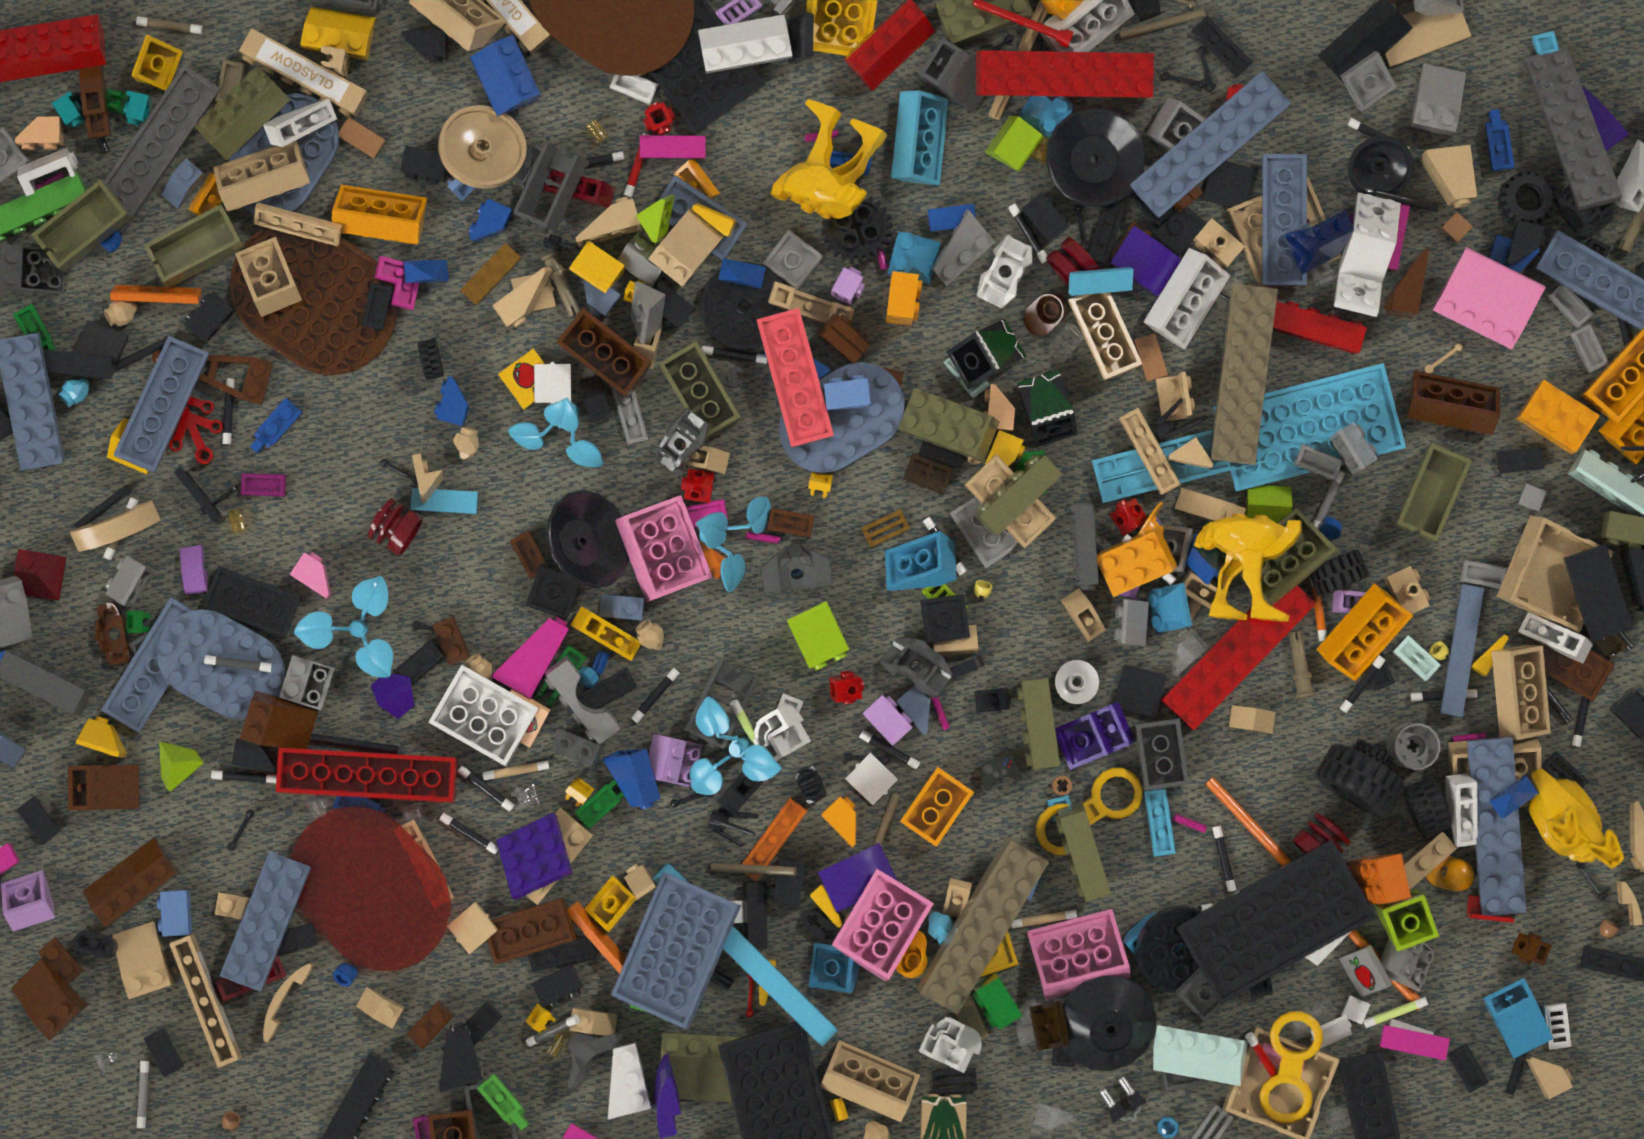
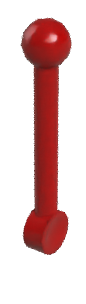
(750, 1013)

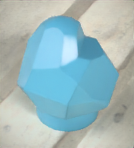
(74, 391)
(939, 926)

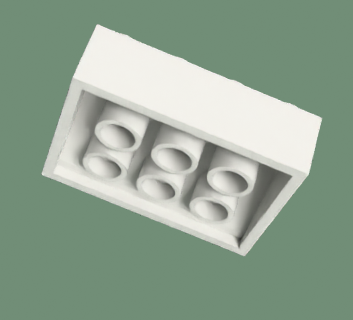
(483, 715)

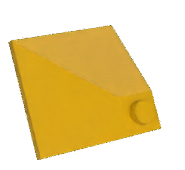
(841, 23)

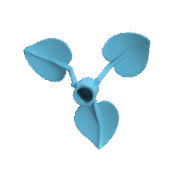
(565, 416)
(713, 533)
(370, 597)
(758, 763)

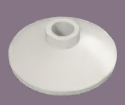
(1087, 676)

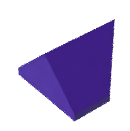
(394, 694)

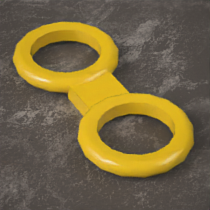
(1093, 806)
(1291, 1067)

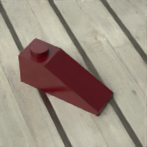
(587, 190)

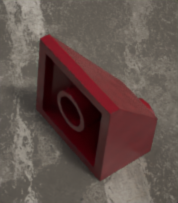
(40, 573)

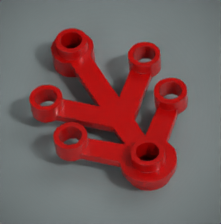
(189, 421)

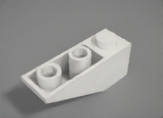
(1632, 180)

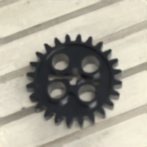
(875, 222)

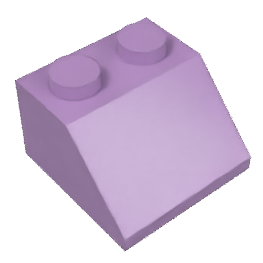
(27, 901)

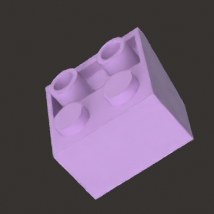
(888, 720)
(673, 759)

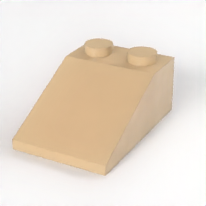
(613, 222)
(268, 276)
(142, 960)

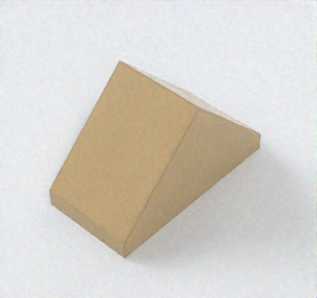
(1191, 454)
(1252, 719)

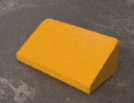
(696, 177)
(207, 196)

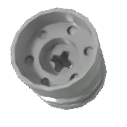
(1422, 754)

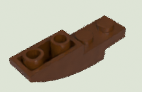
(94, 101)

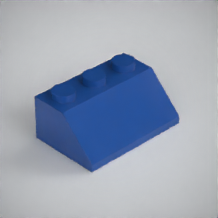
(505, 76)

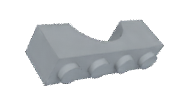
(599, 722)

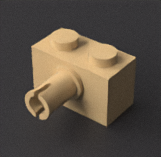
(1218, 244)
(1407, 590)
(1199, 592)

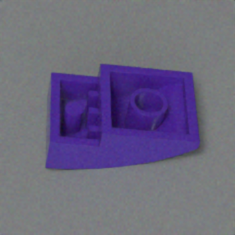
(1609, 128)
(1148, 258)
(1094, 735)
(850, 876)
(666, 1099)

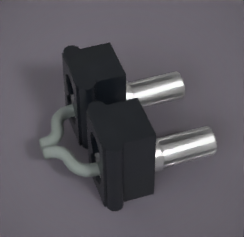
(1114, 1108)

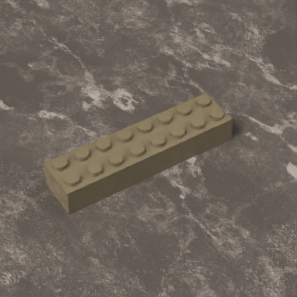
(1243, 374)
(982, 925)

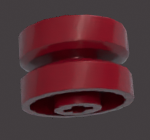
(1072, 260)

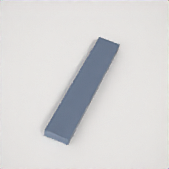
(1461, 651)

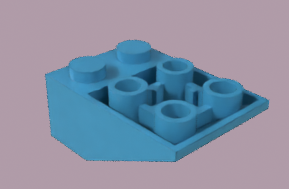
(1518, 1018)

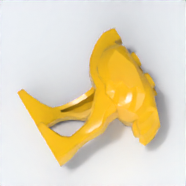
(815, 183)
(1246, 547)
(1571, 821)

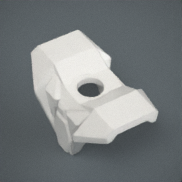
(996, 288)

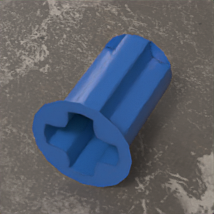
(600, 661)

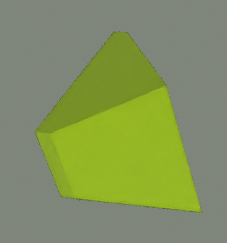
(177, 764)

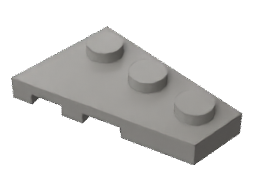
(964, 247)

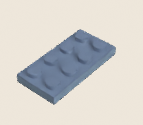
(686, 197)

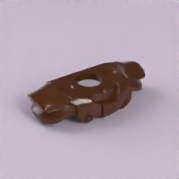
(115, 650)

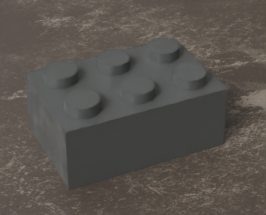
(1161, 754)

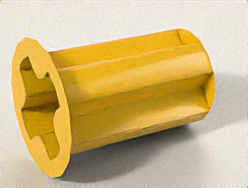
(839, 1109)

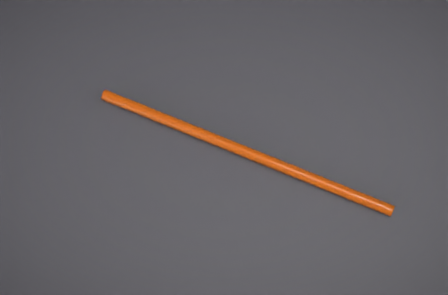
(1283, 859)

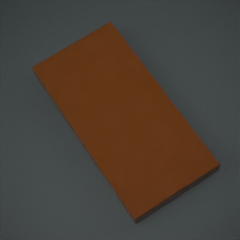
(1581, 678)
(531, 931)

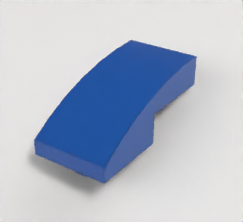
(948, 217)

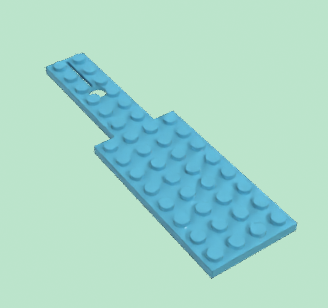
(1289, 418)

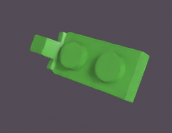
(503, 1101)

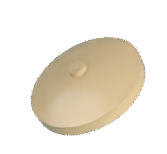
(482, 147)

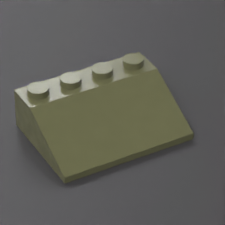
(1297, 562)
(697, 1064)

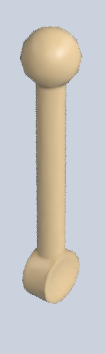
(1429, 368)

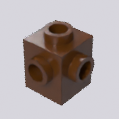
(1531, 948)

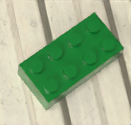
(998, 1003)

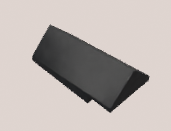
(1374, 31)

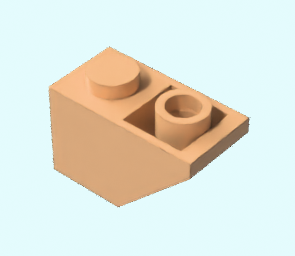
(42, 132)
(1000, 408)

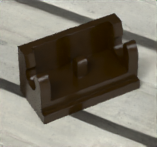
(928, 474)
(1607, 646)
(1049, 1025)

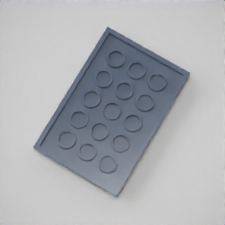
(676, 950)

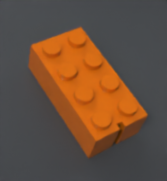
(1381, 878)

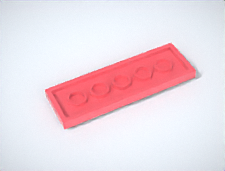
(795, 377)

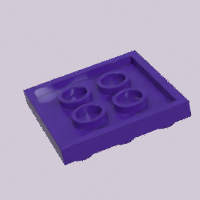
(534, 856)

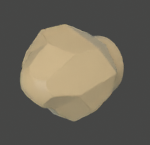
(120, 312)
(466, 442)
(650, 635)
(480, 666)
(875, 1130)

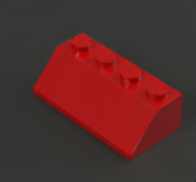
(889, 44)

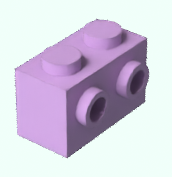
(848, 285)

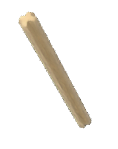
(1026, 45)

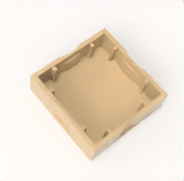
(1538, 575)
(1285, 1097)

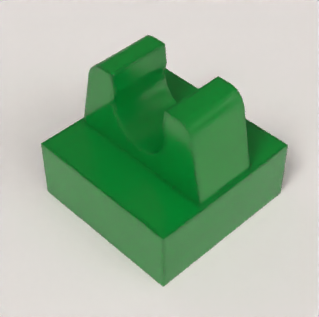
(116, 101)
(134, 622)

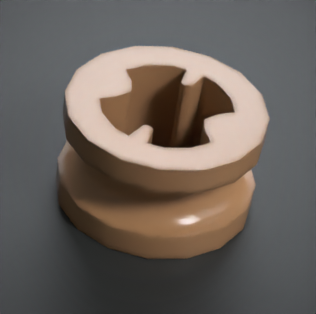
(1055, 785)

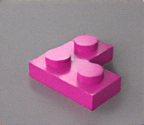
(393, 272)

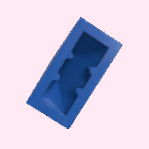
(426, 271)
(742, 273)
(1513, 797)

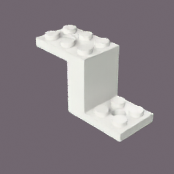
(1367, 254)

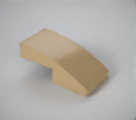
(1626, 896)

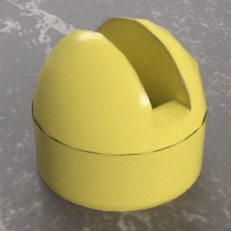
(982, 588)
(1439, 651)

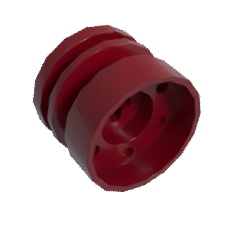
(395, 527)
(1323, 832)

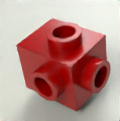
(658, 110)
(698, 485)
(1128, 516)
(846, 687)

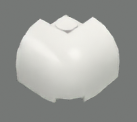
(781, 732)
(951, 1043)

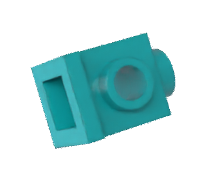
(137, 108)
(69, 110)

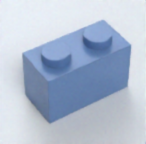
(848, 394)
(175, 913)

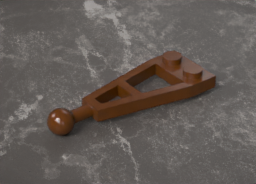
(255, 382)

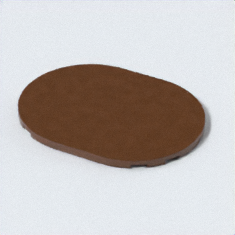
(619, 34)
(326, 326)

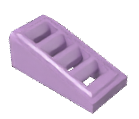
(741, 16)
(1338, 599)

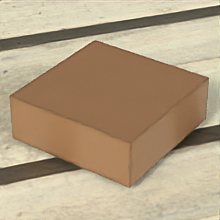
(1456, 227)

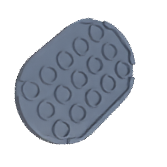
(316, 148)
(856, 429)
(220, 688)

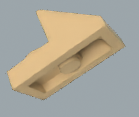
(426, 480)
(956, 897)
(231, 905)

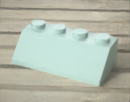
(1609, 482)
(1199, 1055)

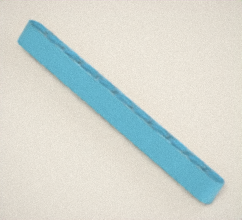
(771, 979)

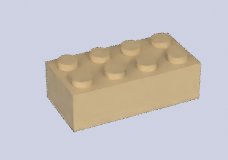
(1521, 691)

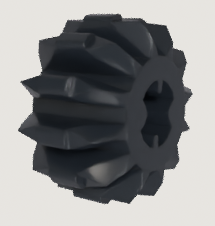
(810, 784)

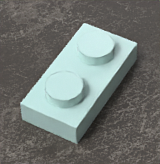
(1416, 658)

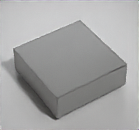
(1531, 497)

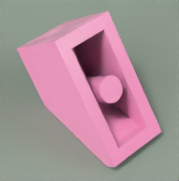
(312, 573)

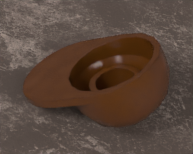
(1045, 313)

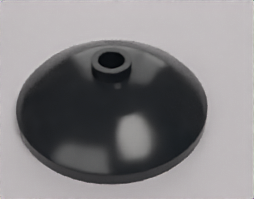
(1389, 175)

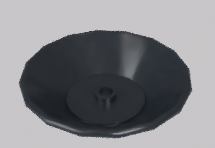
(1098, 134)
(591, 520)
(1108, 1003)

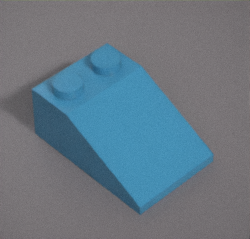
(921, 563)

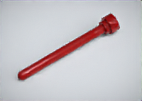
(1063, 36)

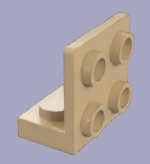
(1170, 391)

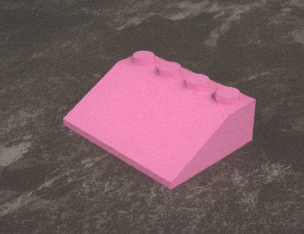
(1488, 298)
(663, 548)
(882, 925)
(1077, 952)

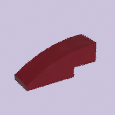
(229, 989)

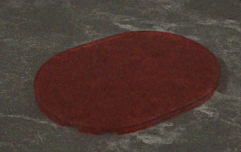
(372, 889)

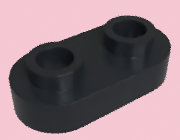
(96, 945)

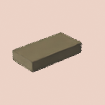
(230, 76)

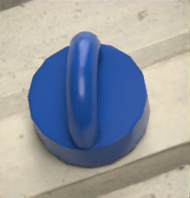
(112, 242)
(1331, 528)
(345, 974)

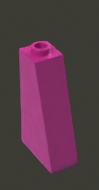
(528, 664)

